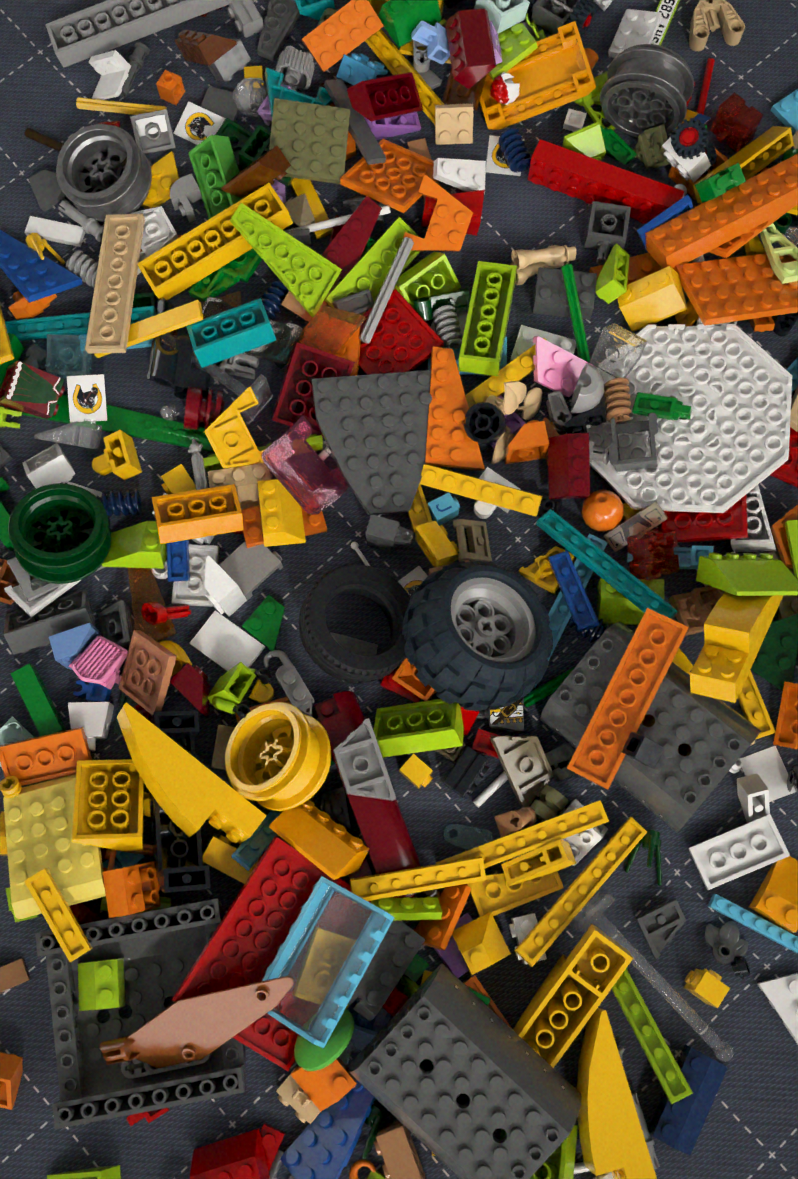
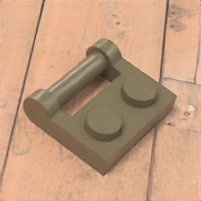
(477, 540)

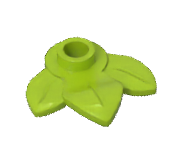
(539, 34)

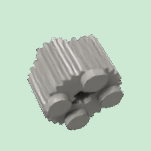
(296, 67)

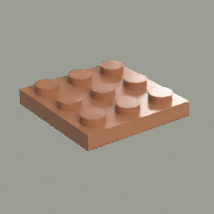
(147, 672)

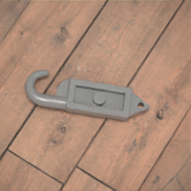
(291, 682)

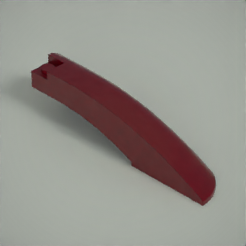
(377, 818)

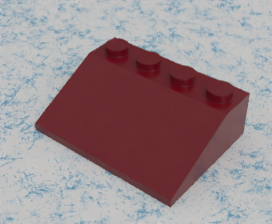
(296, 390)

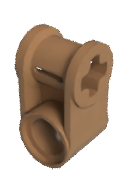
(515, 821)

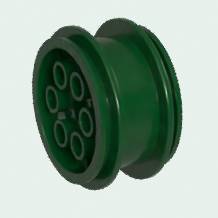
(57, 562)

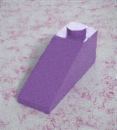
(394, 126)

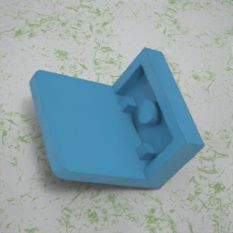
(358, 68)

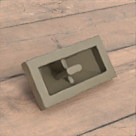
(300, 210)

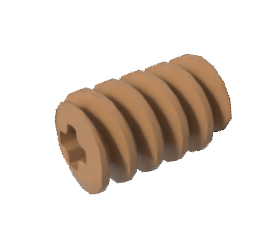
(617, 400)

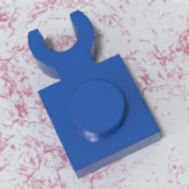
(93, 692)

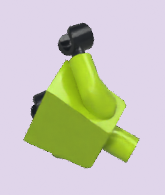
(233, 686)

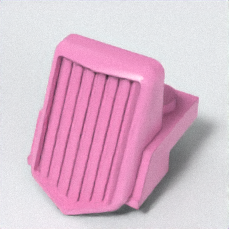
(100, 662)

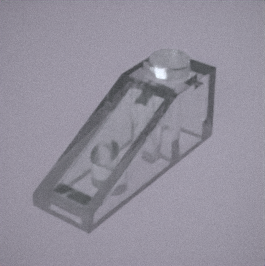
(80, 434)

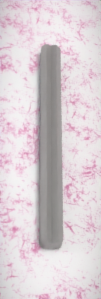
(386, 290)

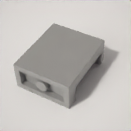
(251, 566)

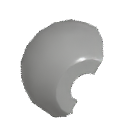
(588, 390)

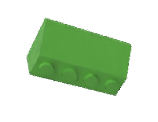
(214, 167)

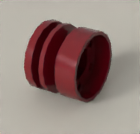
(201, 408)

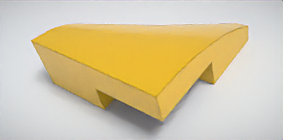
(541, 571)

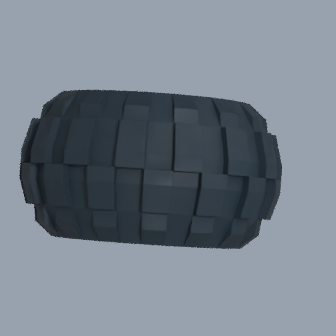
(477, 635)

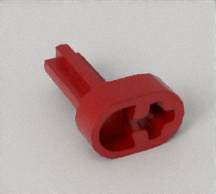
(162, 613)

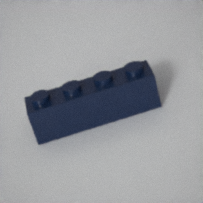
(682, 1121)

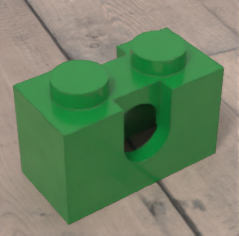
(716, 185)

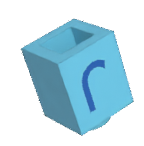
(444, 508)

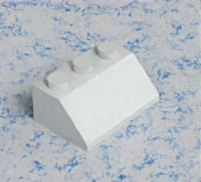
(222, 589)

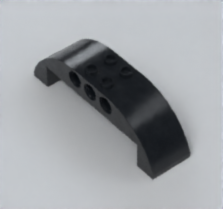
(176, 855)

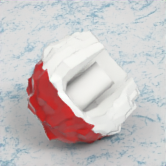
(503, 89)

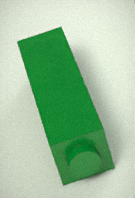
(37, 700)

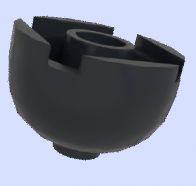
(484, 423)

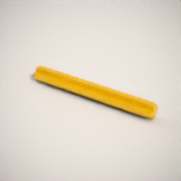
(116, 106)

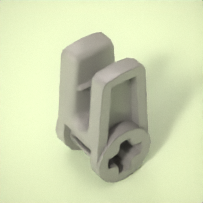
(233, 365)
(558, 411)

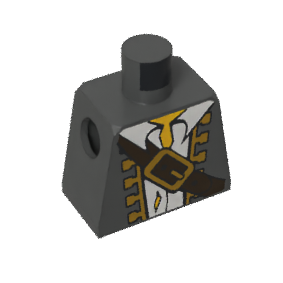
(506, 718)

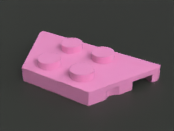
(556, 367)

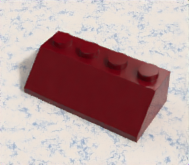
(470, 46)
(385, 97)

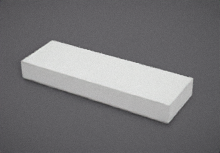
(56, 231)

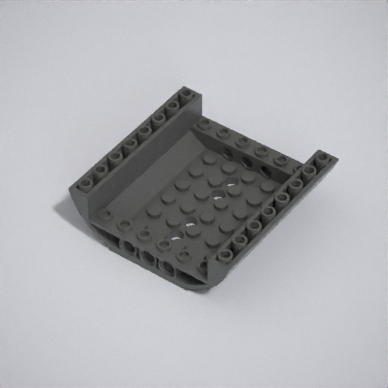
(157, 957)

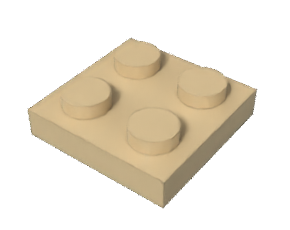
(454, 124)

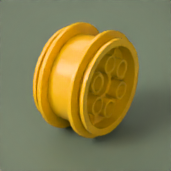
(277, 738)

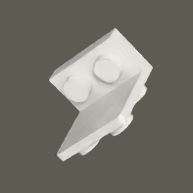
(113, 73)
(584, 841)

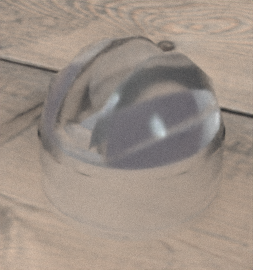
(168, 412)

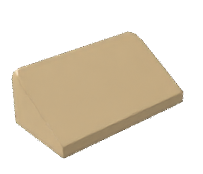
(222, 738)

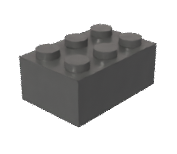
(551, 294)

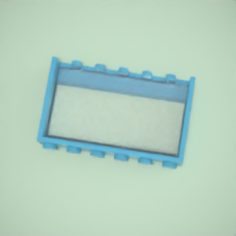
(326, 958)

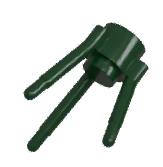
(651, 843)
(374, 1121)

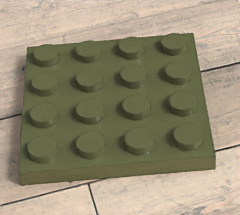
(311, 139)

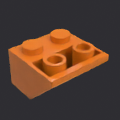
(131, 889)

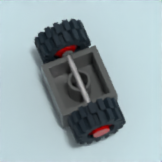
(557, 13)

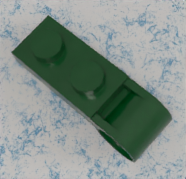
(427, 305)

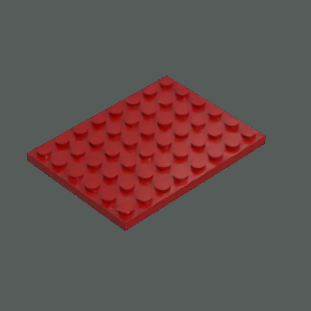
(251, 938)

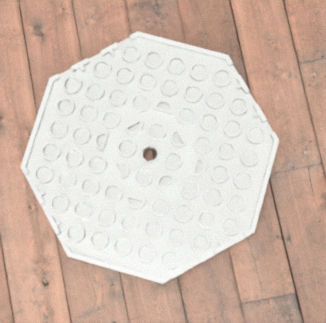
(734, 428)

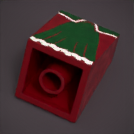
(31, 390)

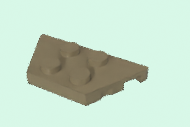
(524, 765)

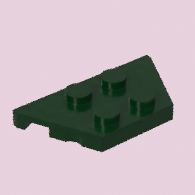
(778, 652)

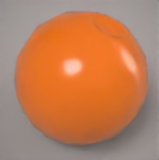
(602, 510)

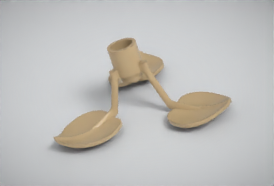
(514, 395)

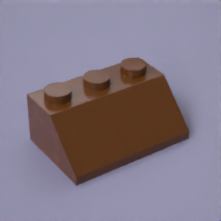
(202, 47)
(258, 174)

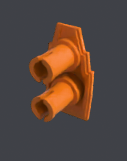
(24, 310)

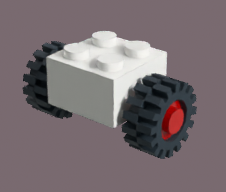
(690, 149)

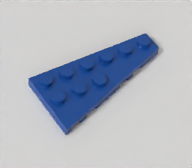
(30, 274)
(330, 1138)

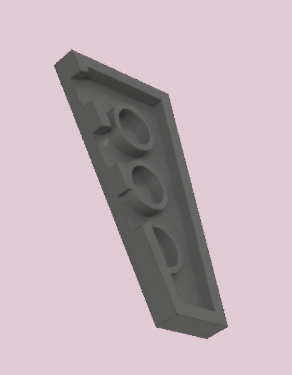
(277, 27)

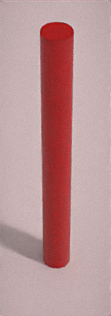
(705, 86)

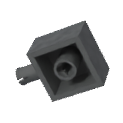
(606, 227)

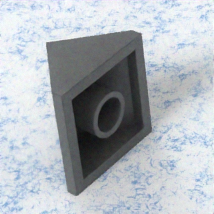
(117, 624)

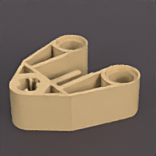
(714, 15)

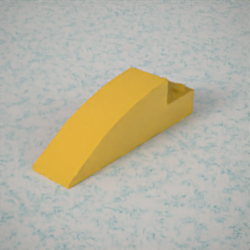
(731, 644)
(183, 784)
(572, 994)
(607, 1116)

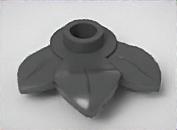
(726, 938)

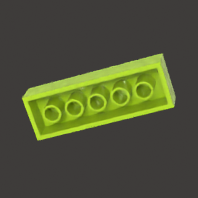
(487, 318)

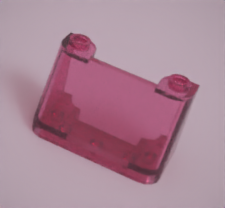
(303, 470)

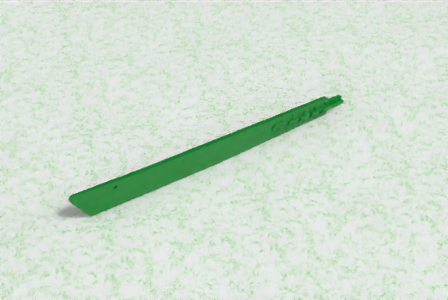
(138, 425)

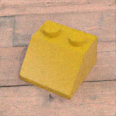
(435, 544)

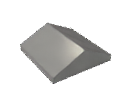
(153, 131)

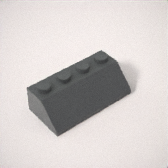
(59, 616)

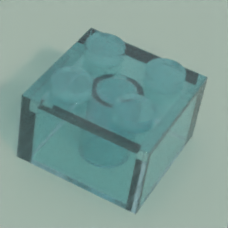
(67, 356)

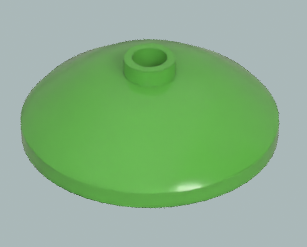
(313, 1058)

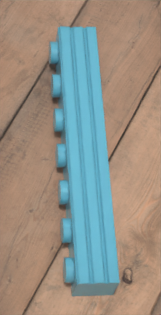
(754, 922)

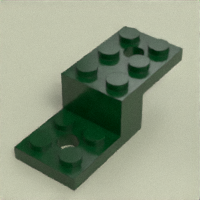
(250, 145)

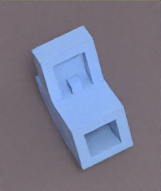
(434, 38)

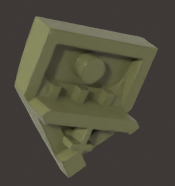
(650, 148)

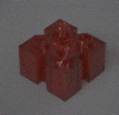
(736, 122)
(653, 554)

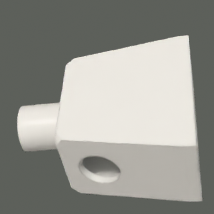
(93, 717)

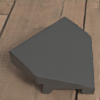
(46, 189)

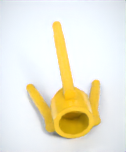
(37, 243)

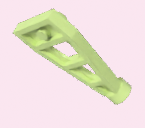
(787, 271)

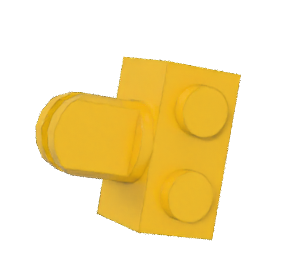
(118, 457)

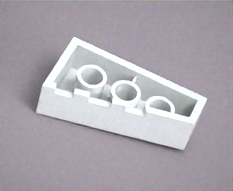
(759, 531)

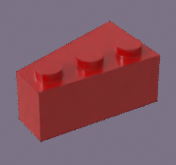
(472, 200)

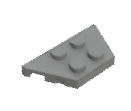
(363, 765)

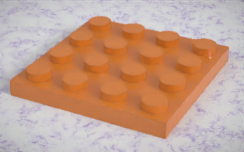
(391, 182)

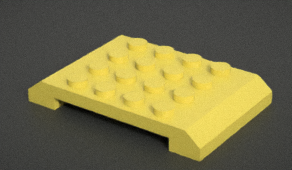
(40, 838)

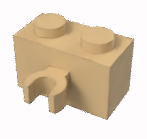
(292, 1094)

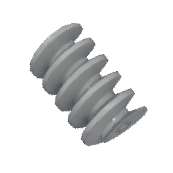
(83, 266)
(447, 326)

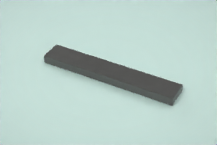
(357, 125)

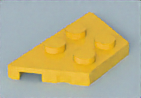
(163, 176)

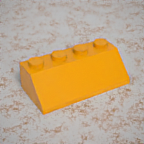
(197, 513)
(320, 840)

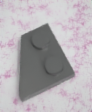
(660, 925)

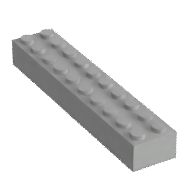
(118, 23)

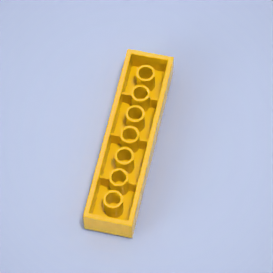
(208, 246)

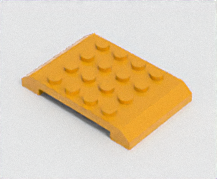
(547, 79)

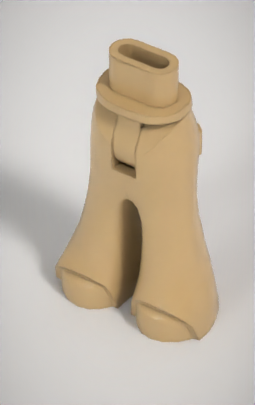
(530, 260)

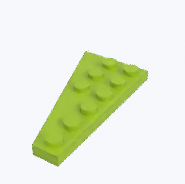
(294, 263)

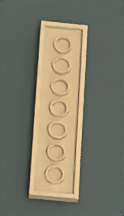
(115, 284)

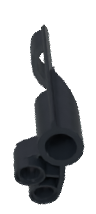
(174, 367)

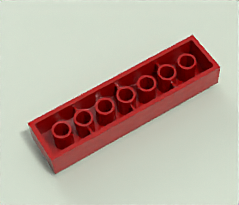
(599, 181)

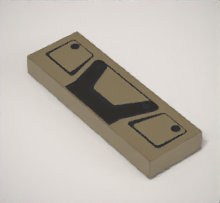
(636, 524)

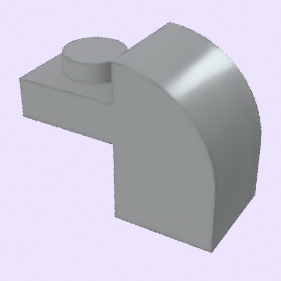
(183, 194)

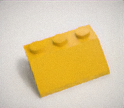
(652, 299)
(279, 515)

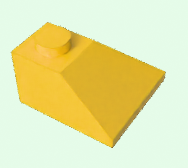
(480, 943)

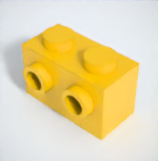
(706, 986)

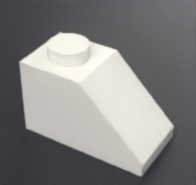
(753, 797)

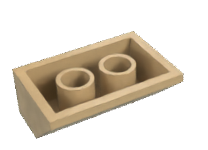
(245, 481)

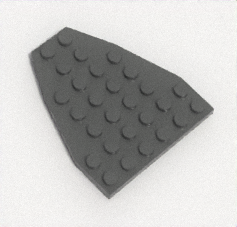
(376, 434)

